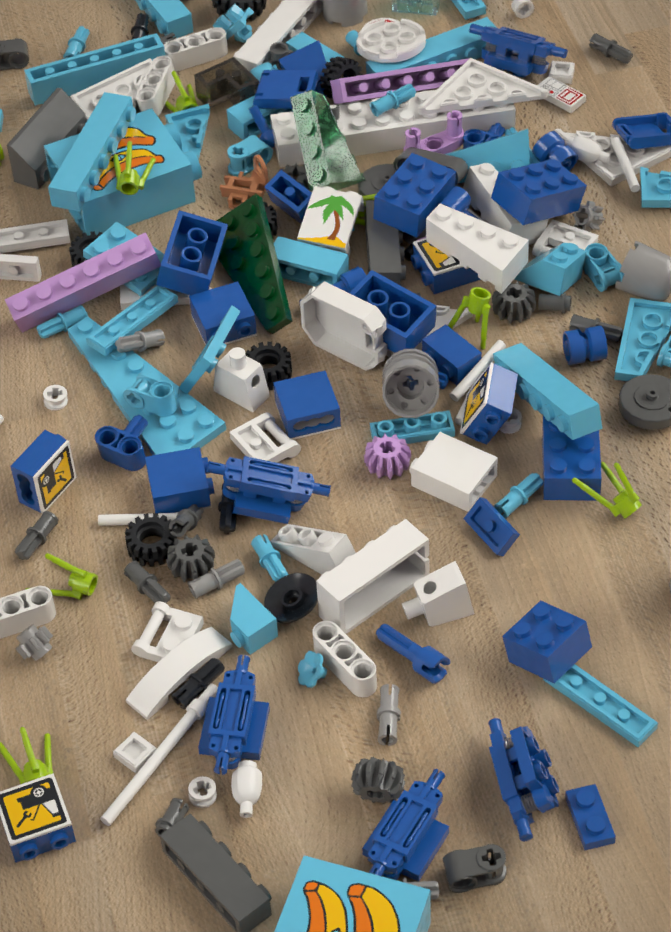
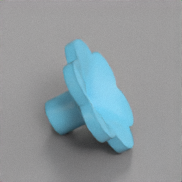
(311, 669)

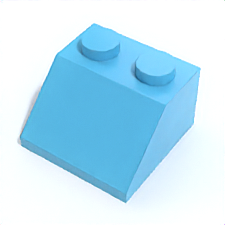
(555, 269)

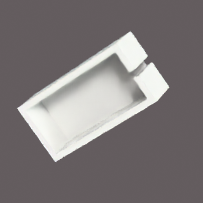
(373, 576)

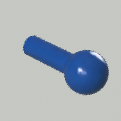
(266, 133)

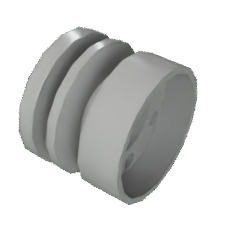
(408, 397)

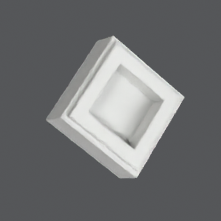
(562, 71)
(134, 752)

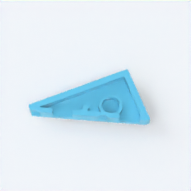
(191, 127)
(213, 348)

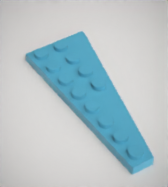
(186, 428)

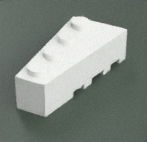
(480, 185)
(478, 245)

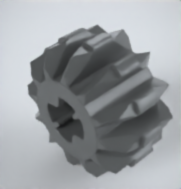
(514, 303)
(190, 558)
(378, 780)

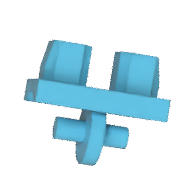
(238, 25)

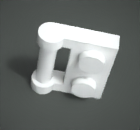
(559, 233)
(258, 445)
(180, 627)

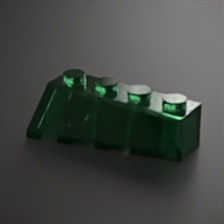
(322, 144)

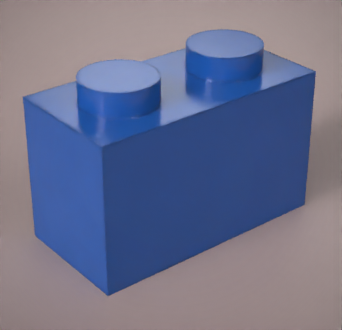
(288, 195)
(451, 353)

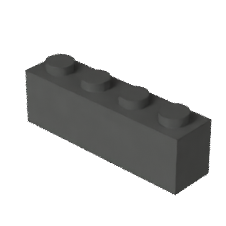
(383, 247)
(216, 874)

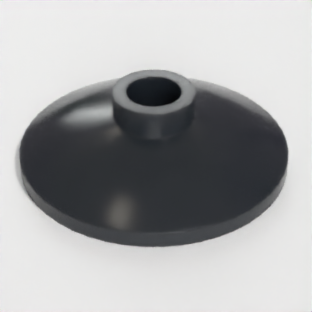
(291, 597)

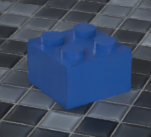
(547, 641)

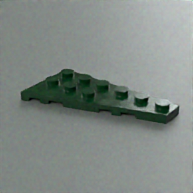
(252, 261)

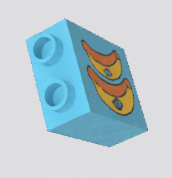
(165, 189)
(351, 900)

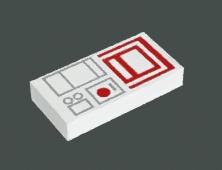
(562, 94)

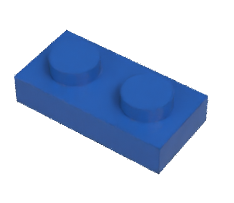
(491, 526)
(590, 817)

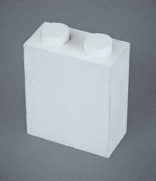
(453, 471)

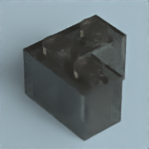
(225, 82)

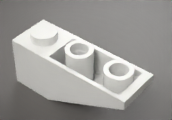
(313, 547)

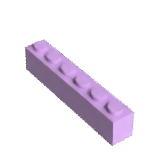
(378, 84)
(83, 282)

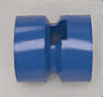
(553, 147)
(586, 344)

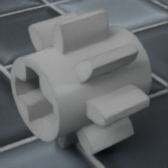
(588, 216)
(34, 642)

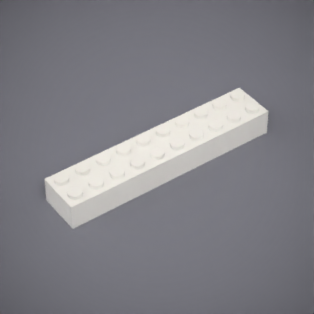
(384, 133)

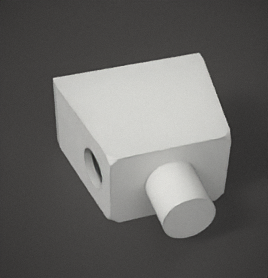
(241, 380)
(440, 597)

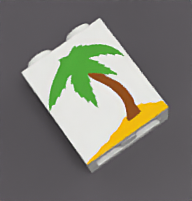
(330, 218)

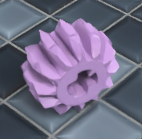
(387, 456)

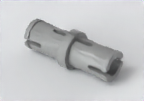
(388, 714)

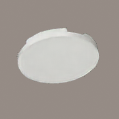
(391, 41)

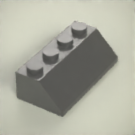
(53, 121)

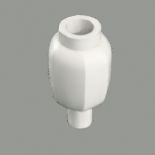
(588, 149)
(246, 786)

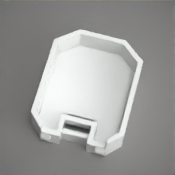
(344, 325)

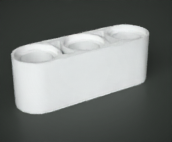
(197, 48)
(156, 85)
(26, 608)
(345, 659)

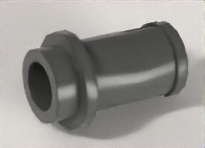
(555, 302)
(172, 815)

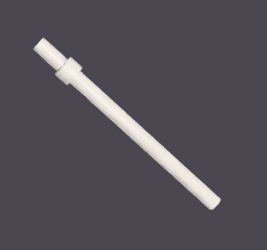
(195, 710)

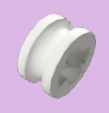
(525, 11)
(55, 404)
(514, 424)
(205, 800)

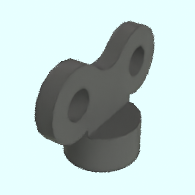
(277, 51)

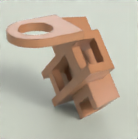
(255, 183)

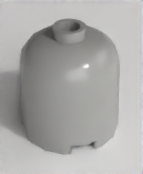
(344, 11)
(646, 273)

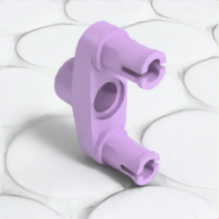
(442, 142)

